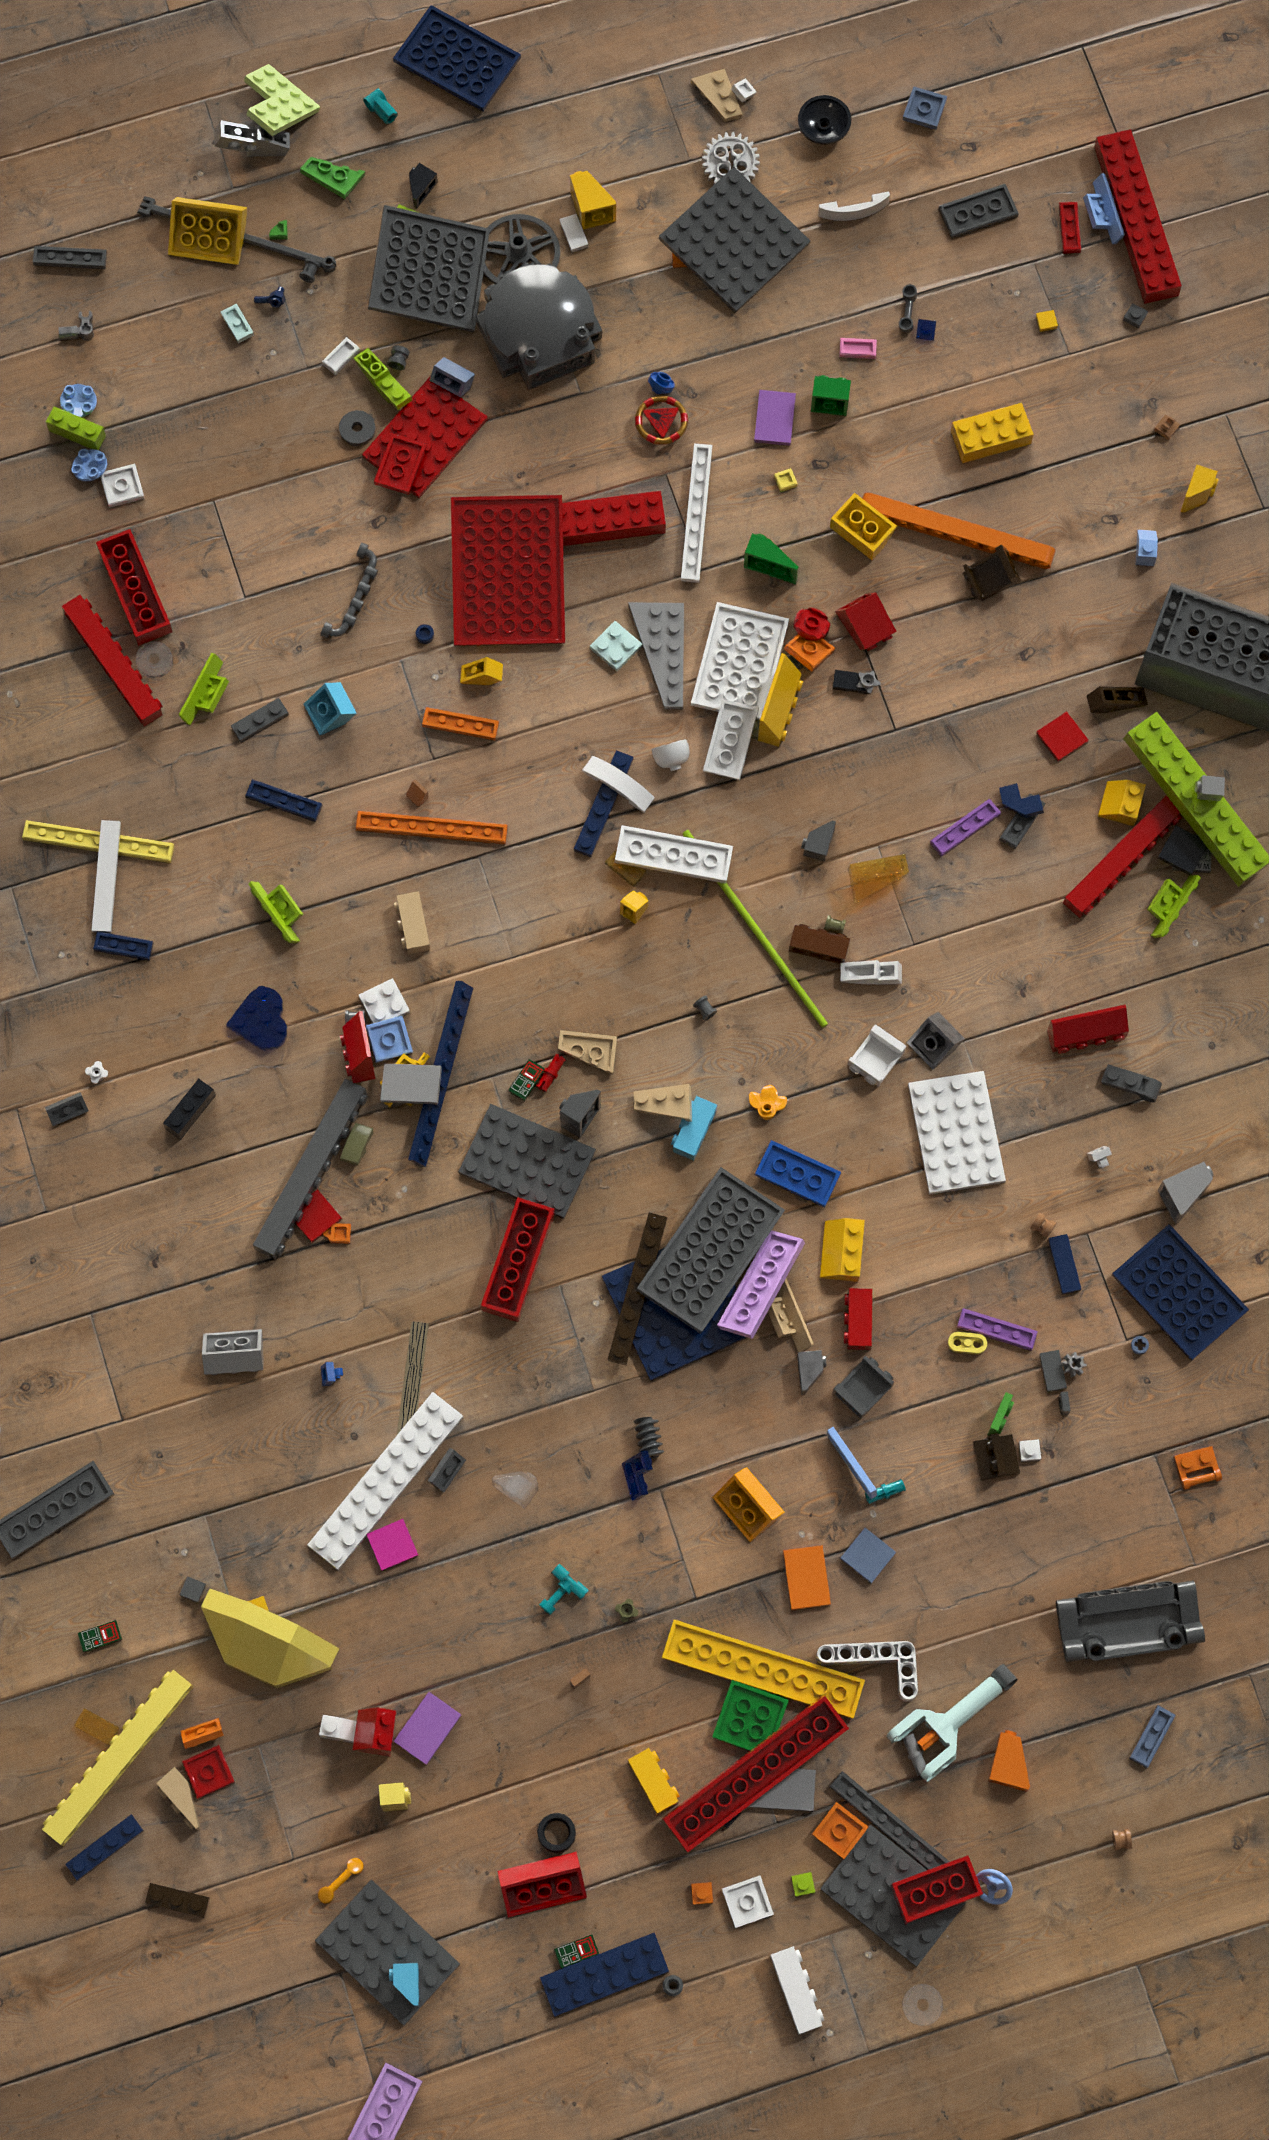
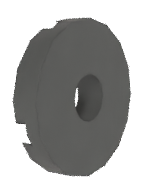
(357, 418)

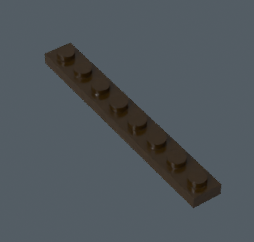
(633, 1299)

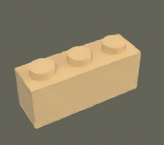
(412, 923)

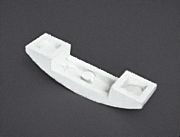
(853, 212)
(619, 782)

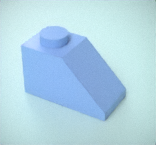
(1146, 547)

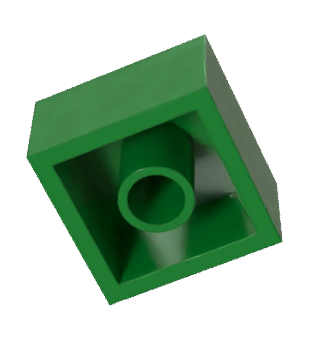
(830, 395)

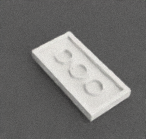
(731, 739)

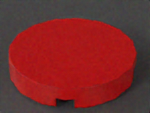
(811, 624)

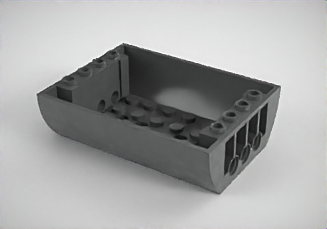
(1206, 672)

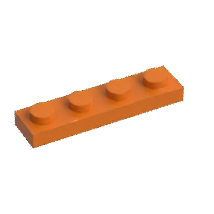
(460, 723)

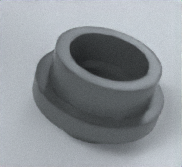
(672, 1978)

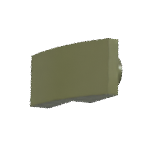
(356, 1144)

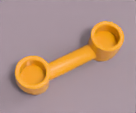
(326, 1894)

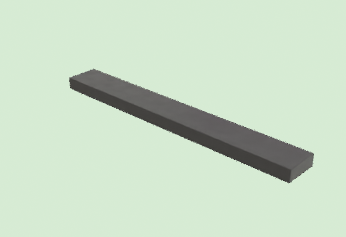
(887, 1822)

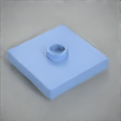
(389, 1039)

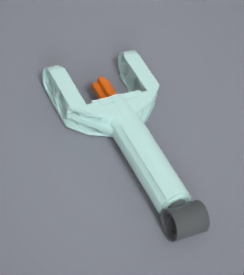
(945, 1726)

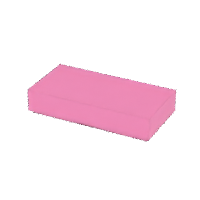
(858, 348)

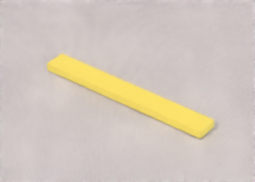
(90, 840)

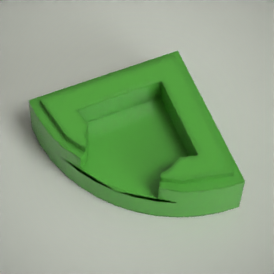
(279, 231)

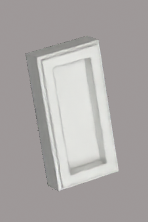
(573, 233)
(340, 356)

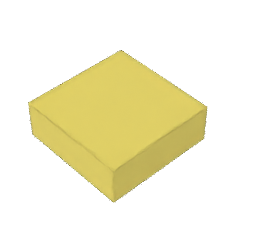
(785, 480)

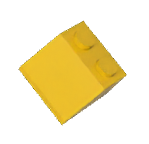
(1200, 488)
(1122, 801)

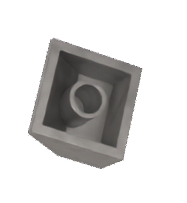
(935, 1040)

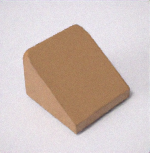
(417, 793)

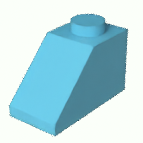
(406, 1980)

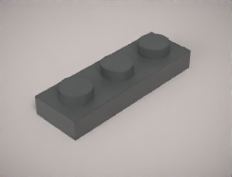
(259, 720)

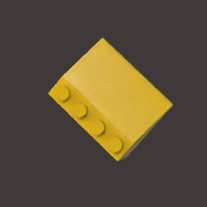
(206, 230)
(780, 702)

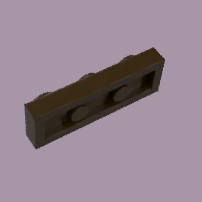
(177, 1900)

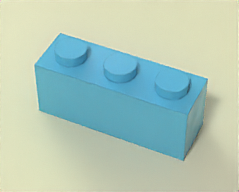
(694, 1132)

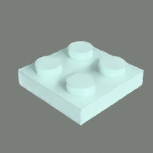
(616, 646)

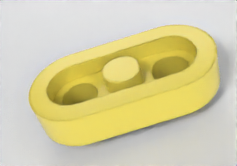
(967, 1341)

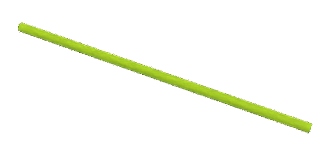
(769, 948)

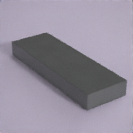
(1017, 829)

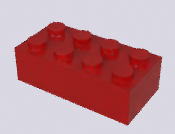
(936, 1889)

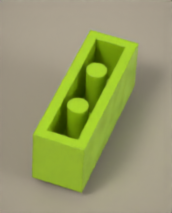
(75, 428)

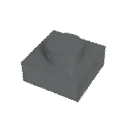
(1135, 315)

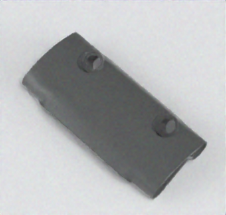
(1129, 1620)

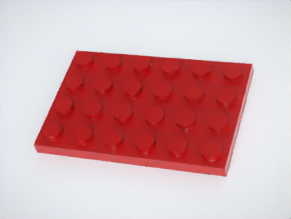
(437, 420)

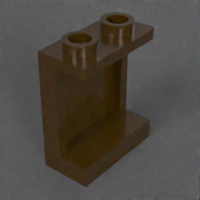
(991, 574)

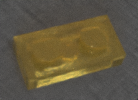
(630, 873)

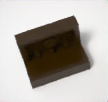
(996, 1457)

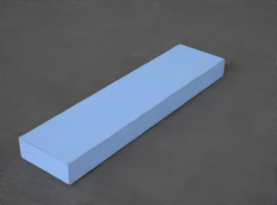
(852, 1463)

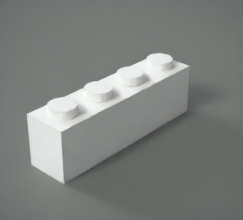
(796, 1990)

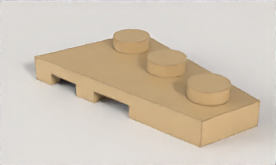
(718, 92)
(590, 1048)

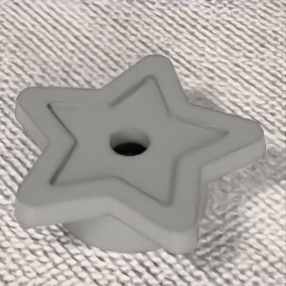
(868, 676)

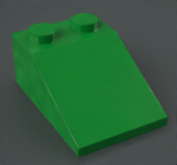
(769, 559)

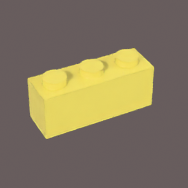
(394, 1797)

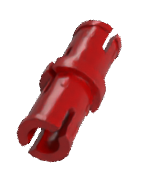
(550, 1073)

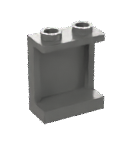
(864, 1387)

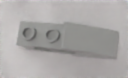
(251, 139)

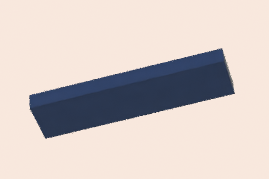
(283, 800)

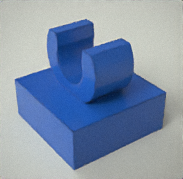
(330, 1373)

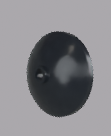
(824, 111)

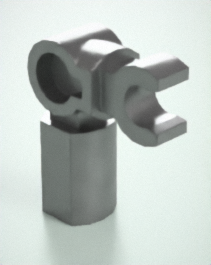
(85, 330)

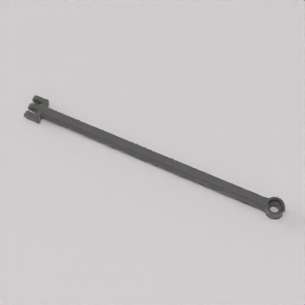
(250, 239)

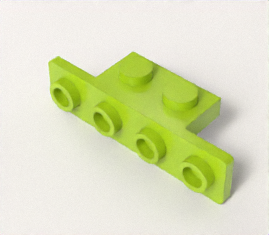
(206, 690)
(1169, 902)
(280, 908)

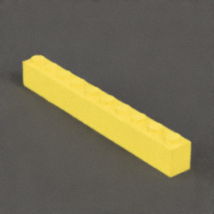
(117, 1758)

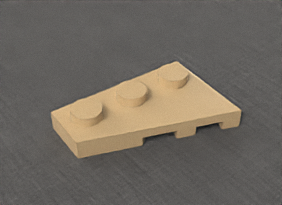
(665, 1101)

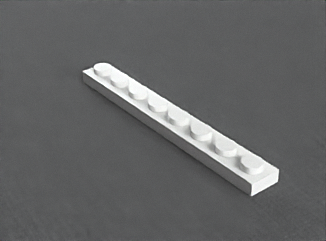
(696, 513)

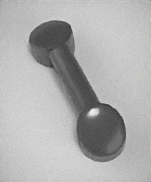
(909, 295)

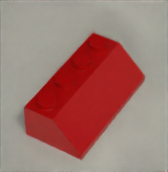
(1088, 1029)
(542, 1884)

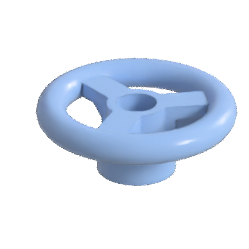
(995, 1882)

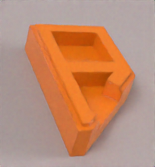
(339, 1233)

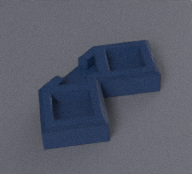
(1026, 806)

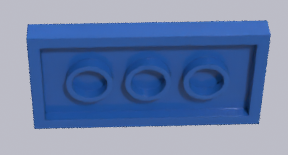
(797, 1173)

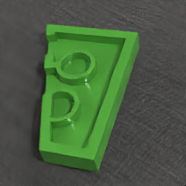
(334, 178)

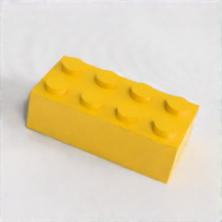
(992, 432)

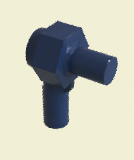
(275, 298)

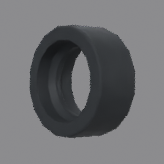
(541, 1832)

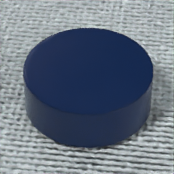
(424, 634)

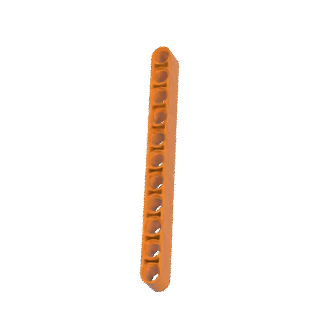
(961, 531)

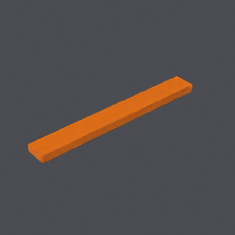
(431, 827)

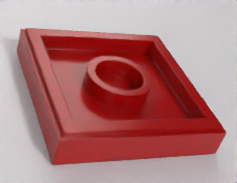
(1062, 736)
(317, 1217)
(208, 1772)

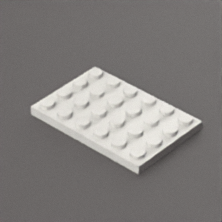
(739, 658)
(956, 1132)

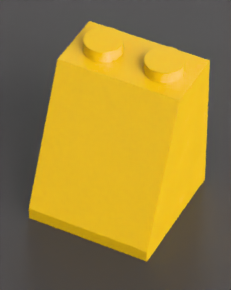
(591, 201)

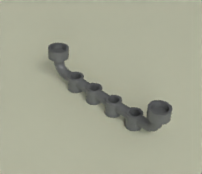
(356, 603)

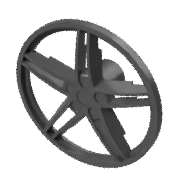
(519, 248)

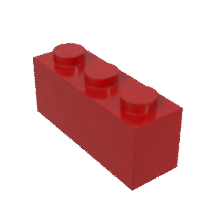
(858, 1319)

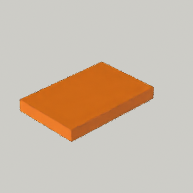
(806, 1577)

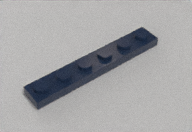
(601, 809)

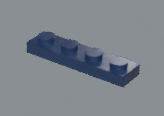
(104, 1847)

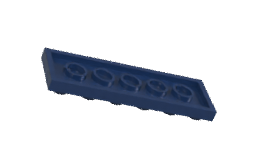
(604, 1974)

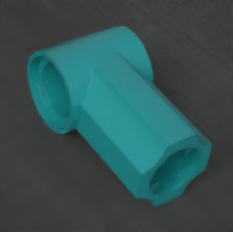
(378, 103)

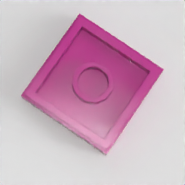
(392, 1544)

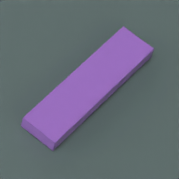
(965, 827)
(997, 1329)

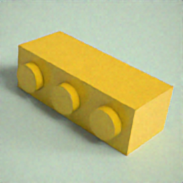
(654, 1780)

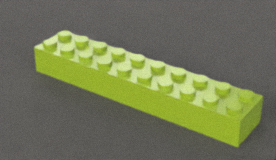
(1211, 820)

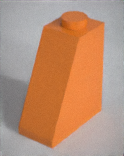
(1009, 1763)

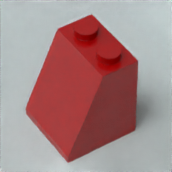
(866, 621)
(375, 1731)

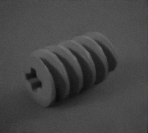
(648, 1437)

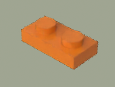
(202, 1733)

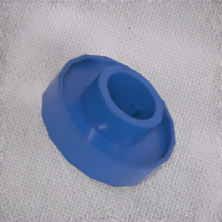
(661, 383)

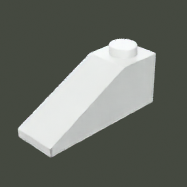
(337, 1729)

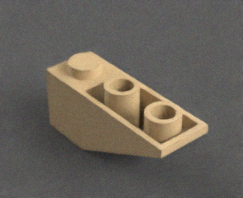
(179, 1792)

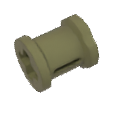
(834, 925)

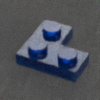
(634, 1469)

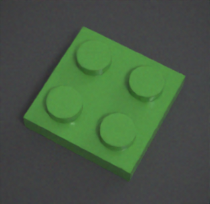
(1003, 1410)

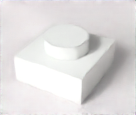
(743, 90)
(1029, 1450)

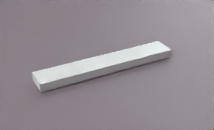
(106, 876)

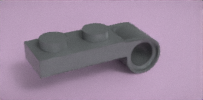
(1132, 1082)

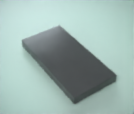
(978, 211)

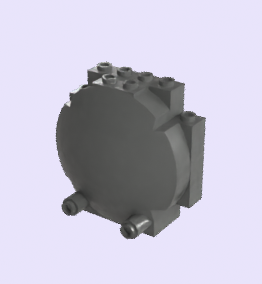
(539, 324)

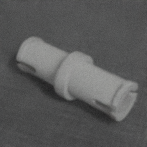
(915, 1753)

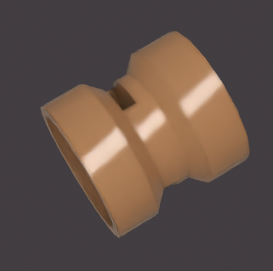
(1046, 1228)

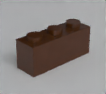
(819, 944)

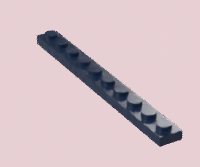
(445, 1058)

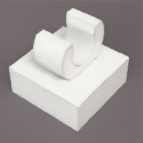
(1100, 1156)

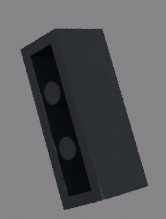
(189, 1109)

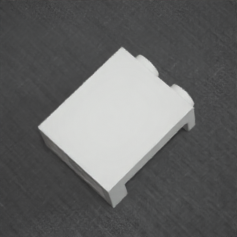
(876, 1056)

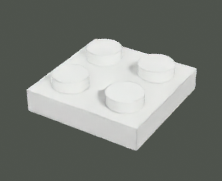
(384, 1002)

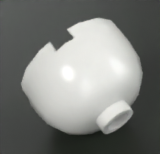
(672, 754)

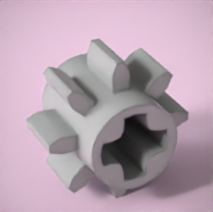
(1068, 1368)

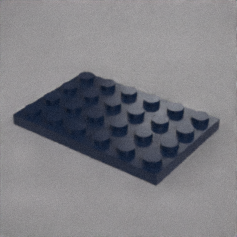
(457, 58)
(1180, 1292)

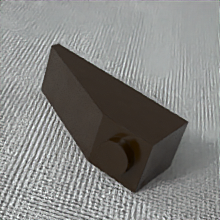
(1112, 699)

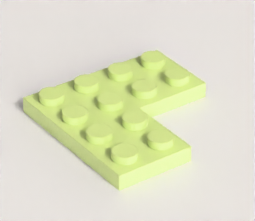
(284, 102)

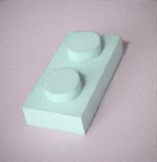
(237, 323)

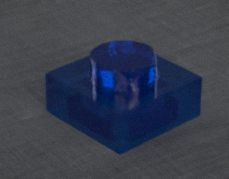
(926, 329)

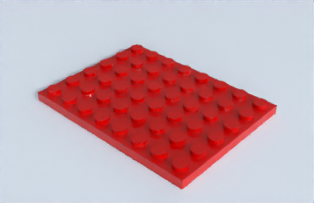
(507, 570)

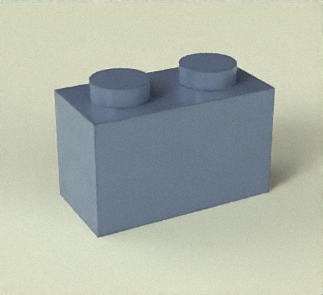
(452, 377)

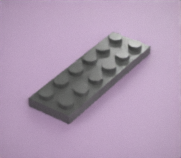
(54, 1509)

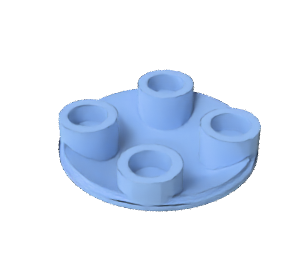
(78, 399)
(89, 464)

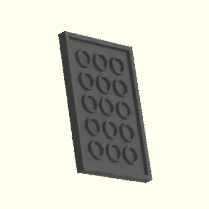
(527, 1160)
(864, 1890)
(374, 1936)

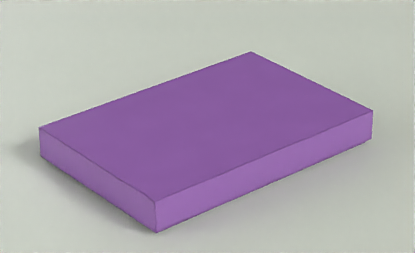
(774, 417)
(427, 1728)

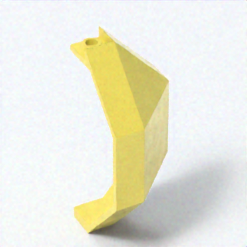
(264, 1642)

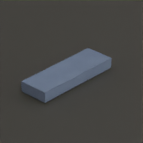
(1152, 1736)

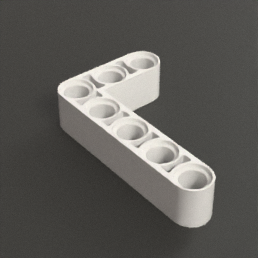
(876, 1657)

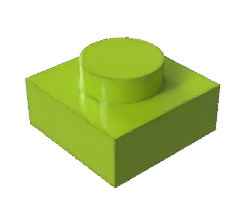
(803, 1884)

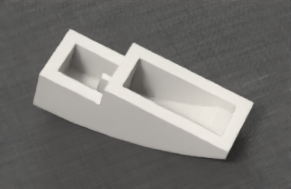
(871, 972)

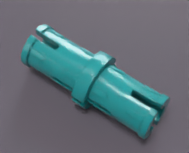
(886, 1491)

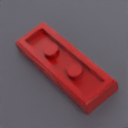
(1069, 227)

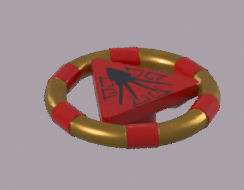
(661, 419)

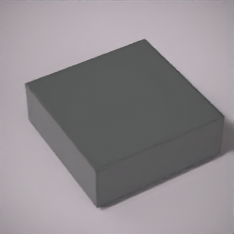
(1064, 1403)
(192, 1589)

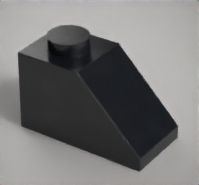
(421, 183)

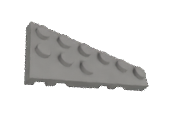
(662, 639)

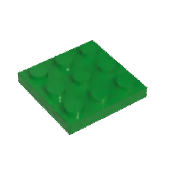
(748, 1716)

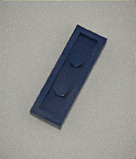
(123, 946)
(1064, 1264)

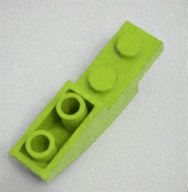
(382, 380)

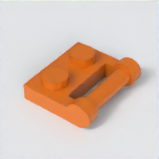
(1197, 1461)

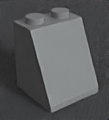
(1184, 1189)

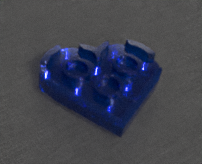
(260, 1019)

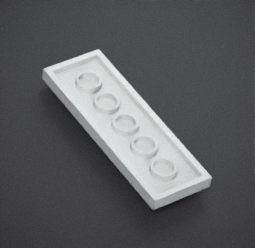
(673, 854)

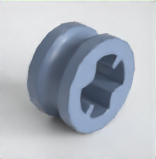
(1144, 1341)

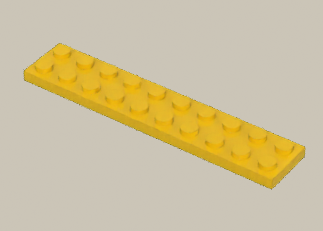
(761, 1668)

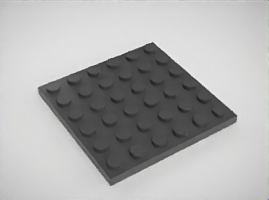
(734, 239)
(428, 268)

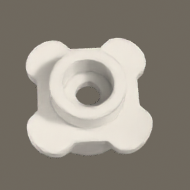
(95, 1078)

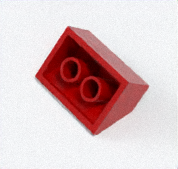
(357, 1049)

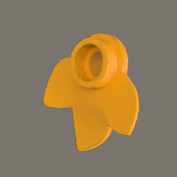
(767, 1100)

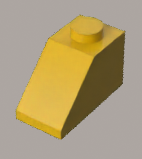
(482, 672)
(634, 906)

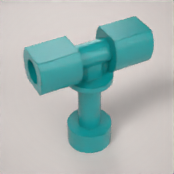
(566, 1585)

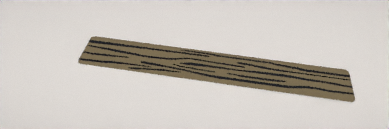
(413, 1372)

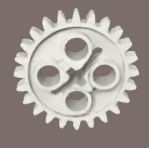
(746, 158)

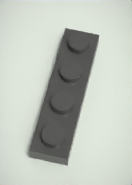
(69, 257)

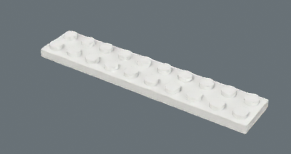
(385, 1481)

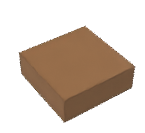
(580, 1678)

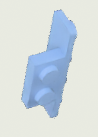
(1103, 209)

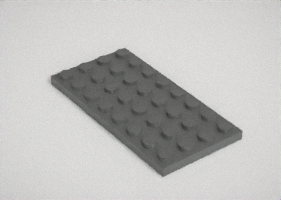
(710, 1250)

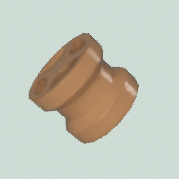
(1122, 1839)

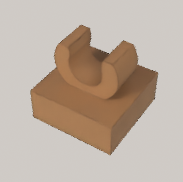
(1167, 427)

